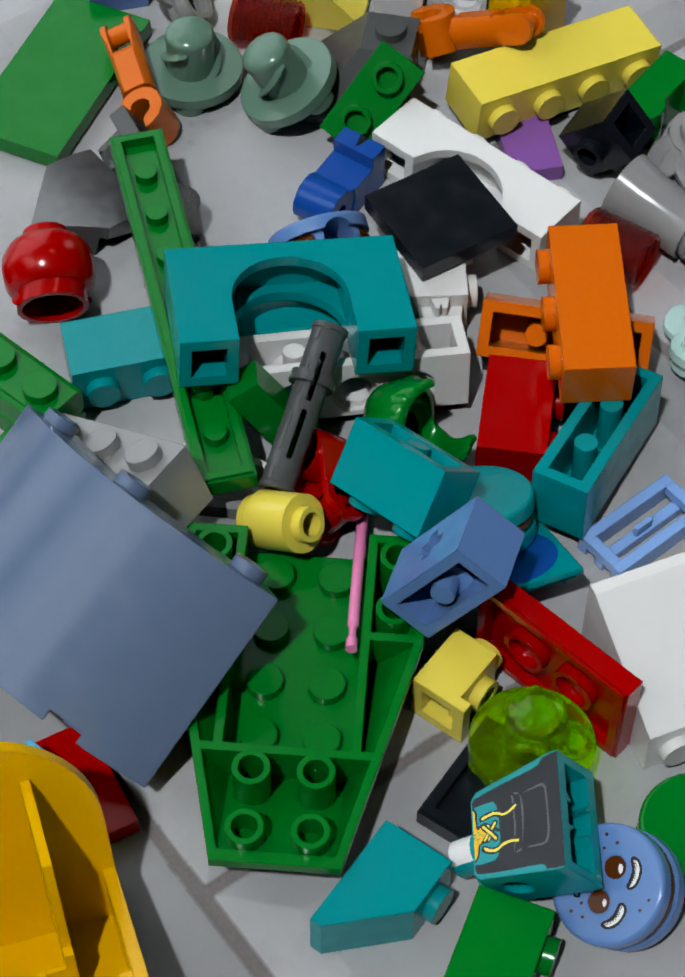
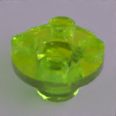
(524, 726)

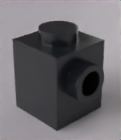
(608, 132)

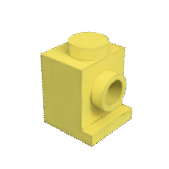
(456, 683)

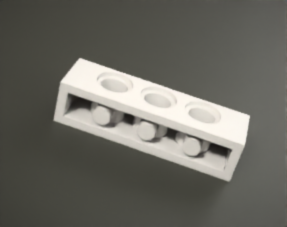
(440, 355)

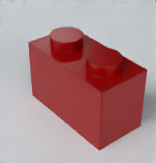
(517, 414)

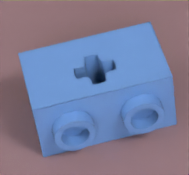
(453, 567)

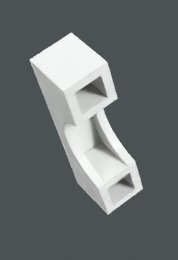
(424, 136)

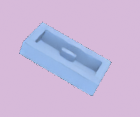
(627, 513)

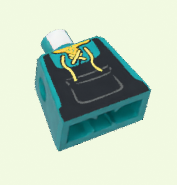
(534, 832)

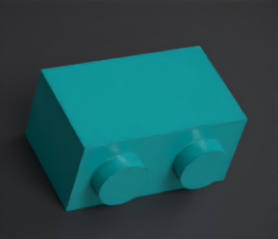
(401, 476)

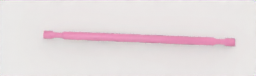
(356, 584)

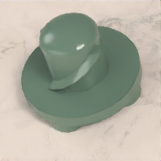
(194, 66)
(286, 80)

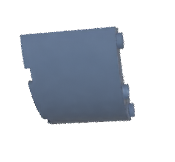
(111, 600)

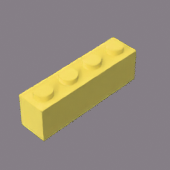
(550, 72)

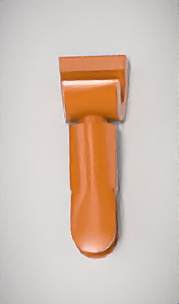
(446, 32)
(136, 78)

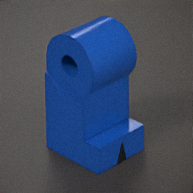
(343, 178)

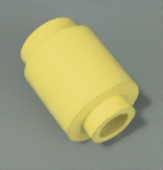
(282, 520)

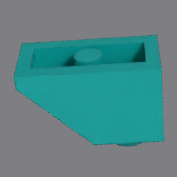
(384, 894)

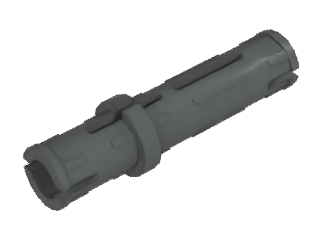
(323, 346)

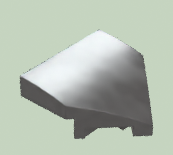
(83, 198)

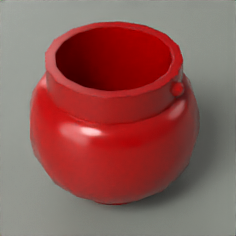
(49, 273)

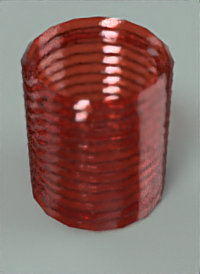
(255, 17)
(637, 245)

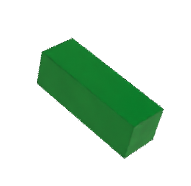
(260, 400)

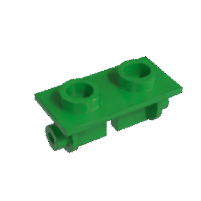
(374, 92)

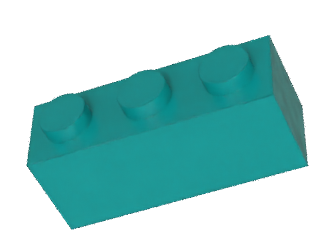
(593, 455)

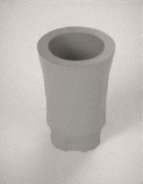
(650, 201)

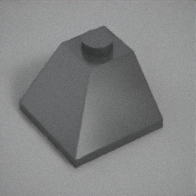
(358, 41)

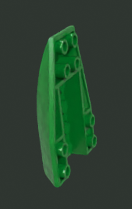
(297, 720)

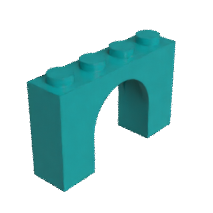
(348, 277)

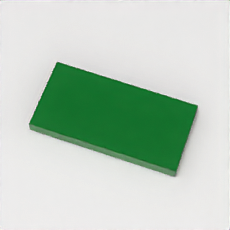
(59, 80)

